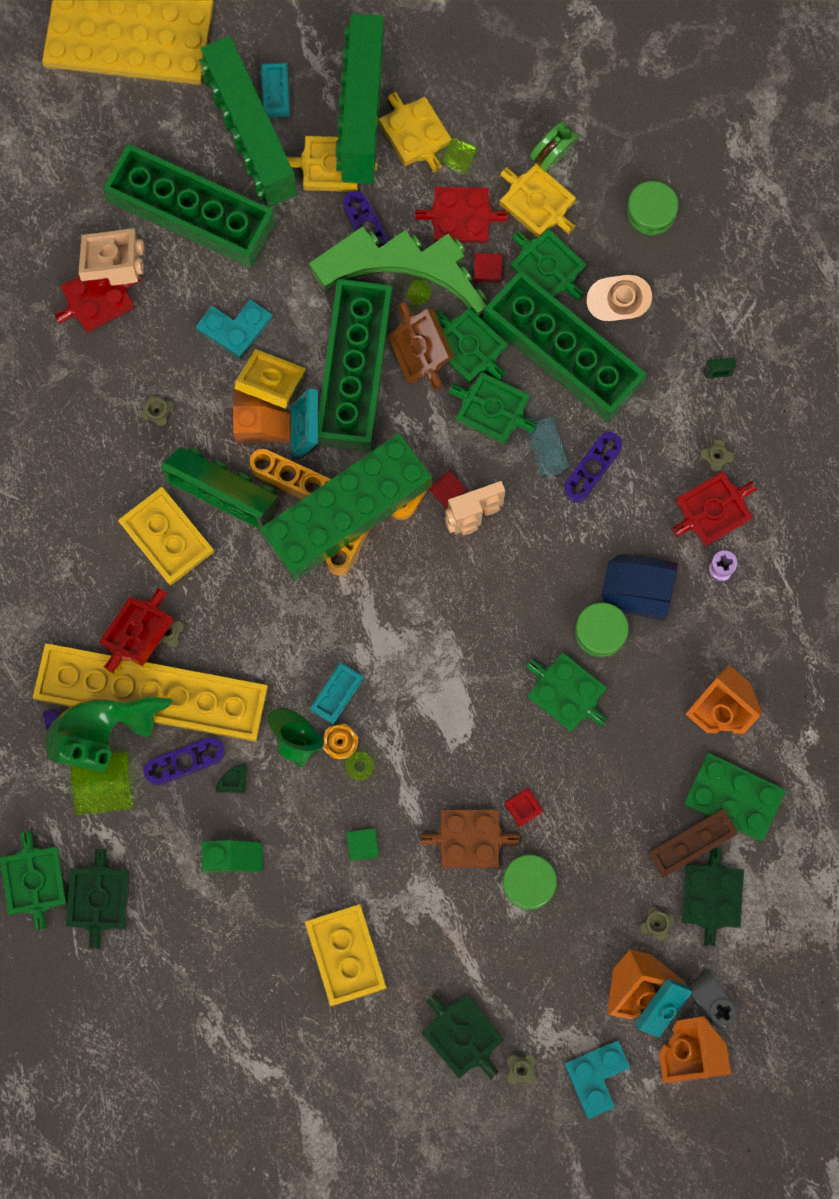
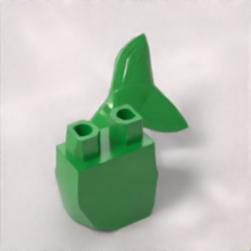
(83, 731)

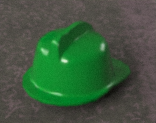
(294, 736)

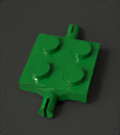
(549, 263)
(472, 345)
(492, 408)
(567, 692)
(33, 881)

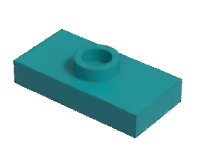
(275, 89)
(336, 693)
(663, 1007)

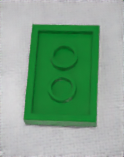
(743, 796)

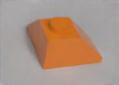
(259, 420)
(726, 705)
(636, 983)
(694, 1052)

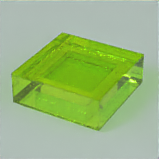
(459, 156)

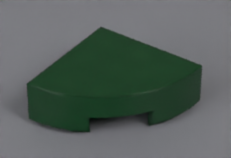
(233, 780)

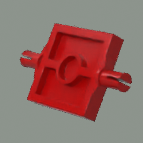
(461, 214)
(94, 302)
(714, 509)
(136, 631)

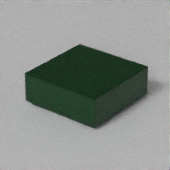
(719, 368)

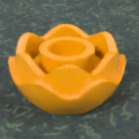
(340, 732)

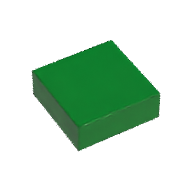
(362, 844)

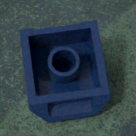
(640, 585)

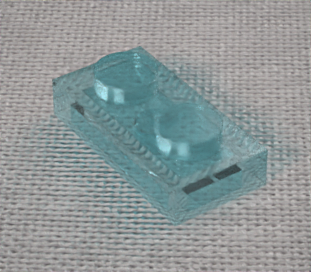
(548, 448)

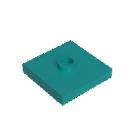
(304, 423)

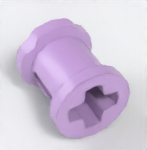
(727, 558)

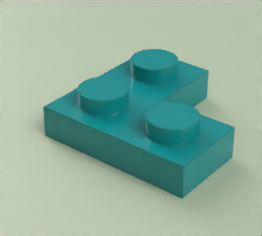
(238, 334)
(588, 1077)

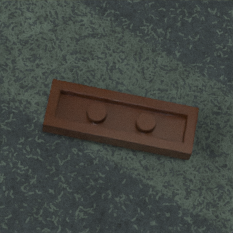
(693, 842)

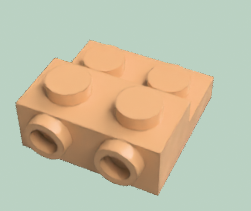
(111, 256)
(466, 510)

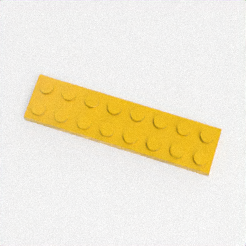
(199, 699)

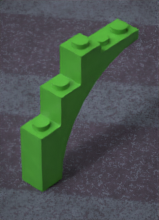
(402, 254)

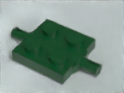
(712, 896)
(97, 898)
(462, 1036)

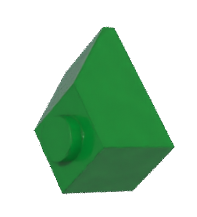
(231, 857)

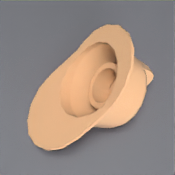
(619, 297)

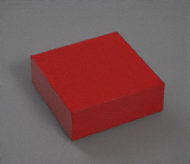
(488, 268)
(447, 488)
(523, 807)

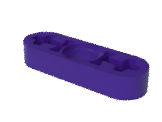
(365, 207)
(598, 447)
(166, 775)

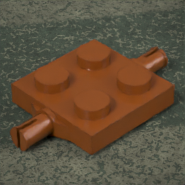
(420, 346)
(469, 839)

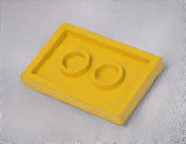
(166, 536)
(345, 955)

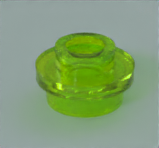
(419, 292)
(359, 757)

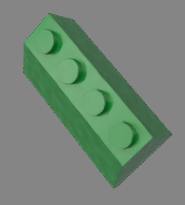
(220, 488)

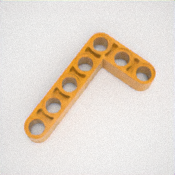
(297, 488)

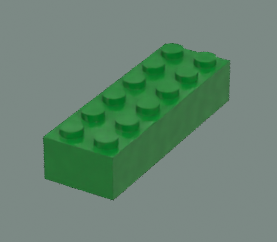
(360, 98)
(248, 122)
(189, 205)
(564, 346)
(354, 365)
(346, 507)

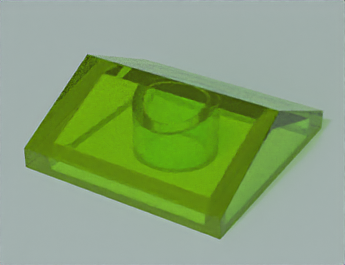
(102, 791)

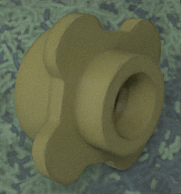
(153, 403)
(717, 463)
(172, 639)
(664, 919)
(528, 1065)

